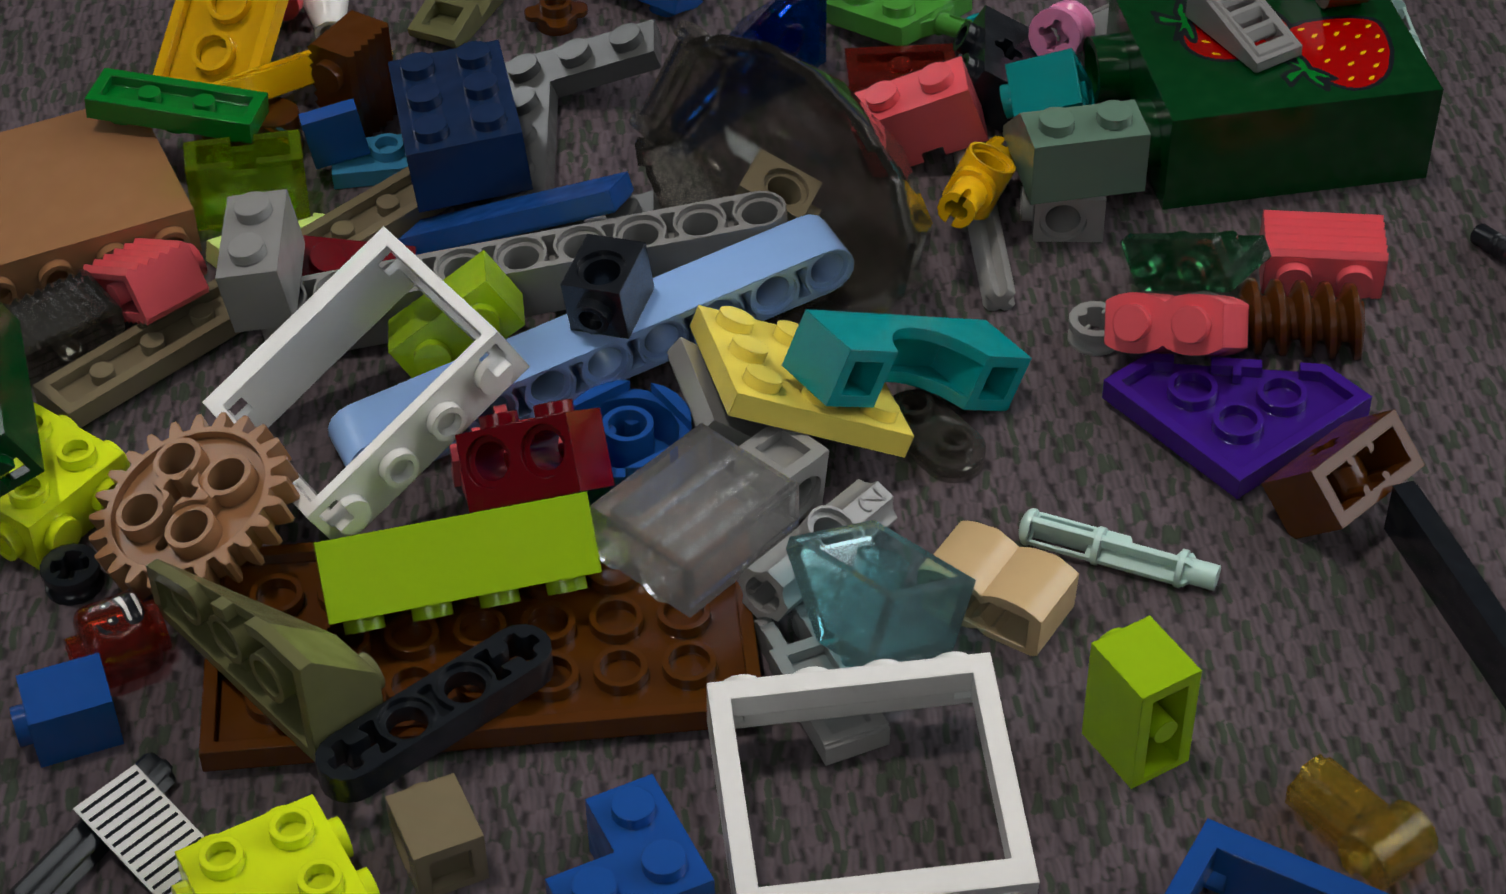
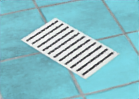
(140, 827)

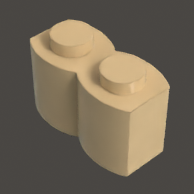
(1017, 591)

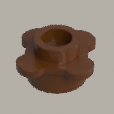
(556, 16)

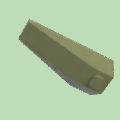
(282, 664)

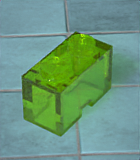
(221, 171)

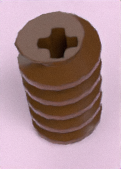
(1304, 317)

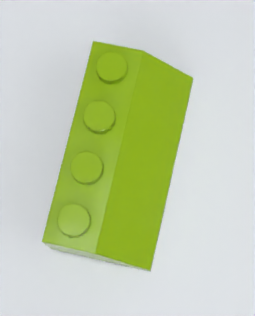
(457, 559)

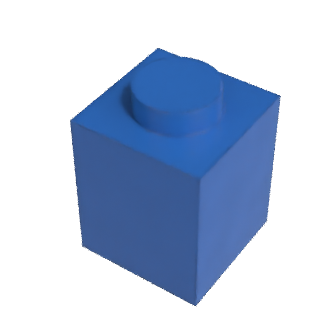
(66, 711)

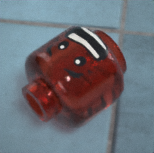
(124, 633)

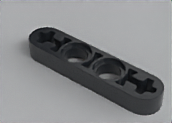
(429, 704)

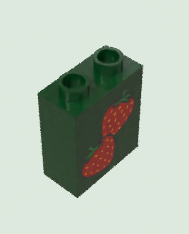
(1335, 117)

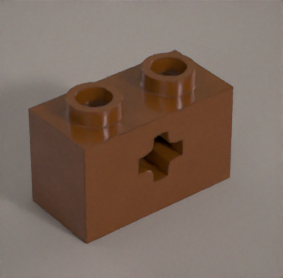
(1343, 474)

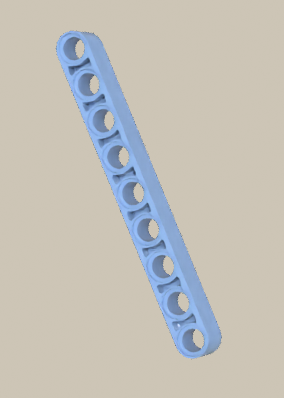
(756, 275)

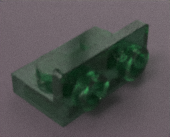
(1193, 260)

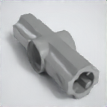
(770, 583)

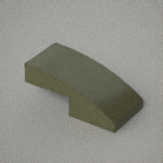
(451, 20)

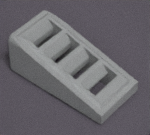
(1225, 24)

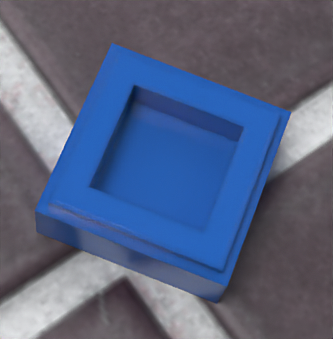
(334, 133)

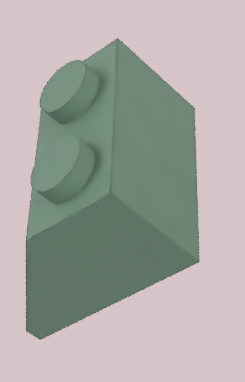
(1080, 151)

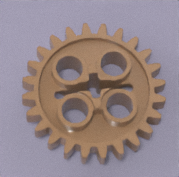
(195, 503)

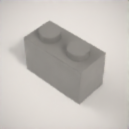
(260, 260)

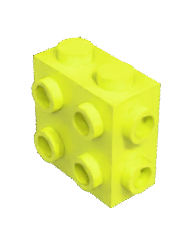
(58, 502)
(275, 853)

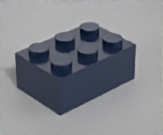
(459, 125)

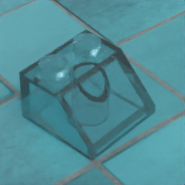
(878, 594)

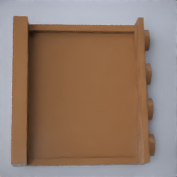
(80, 192)

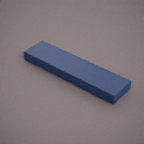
(520, 214)

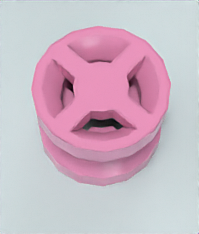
(1072, 24)

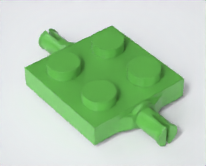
(899, 20)

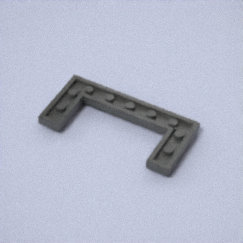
(574, 67)

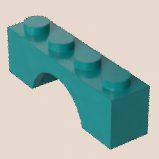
(852, 355)

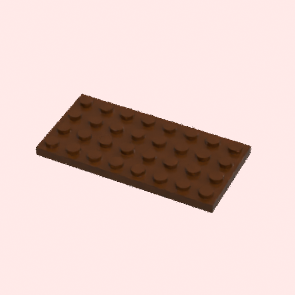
(616, 655)

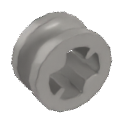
(1080, 333)

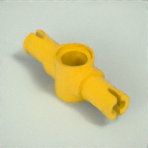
(977, 182)

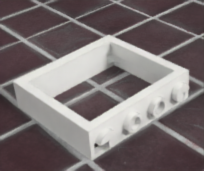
(323, 333)
(863, 690)

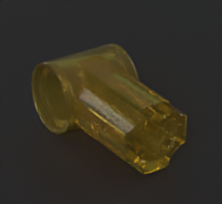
(1371, 835)

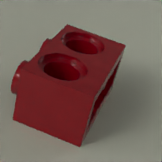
(533, 456)

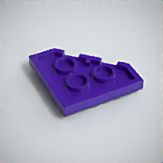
(1233, 415)

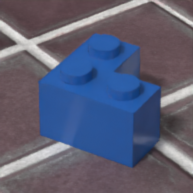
(635, 847)

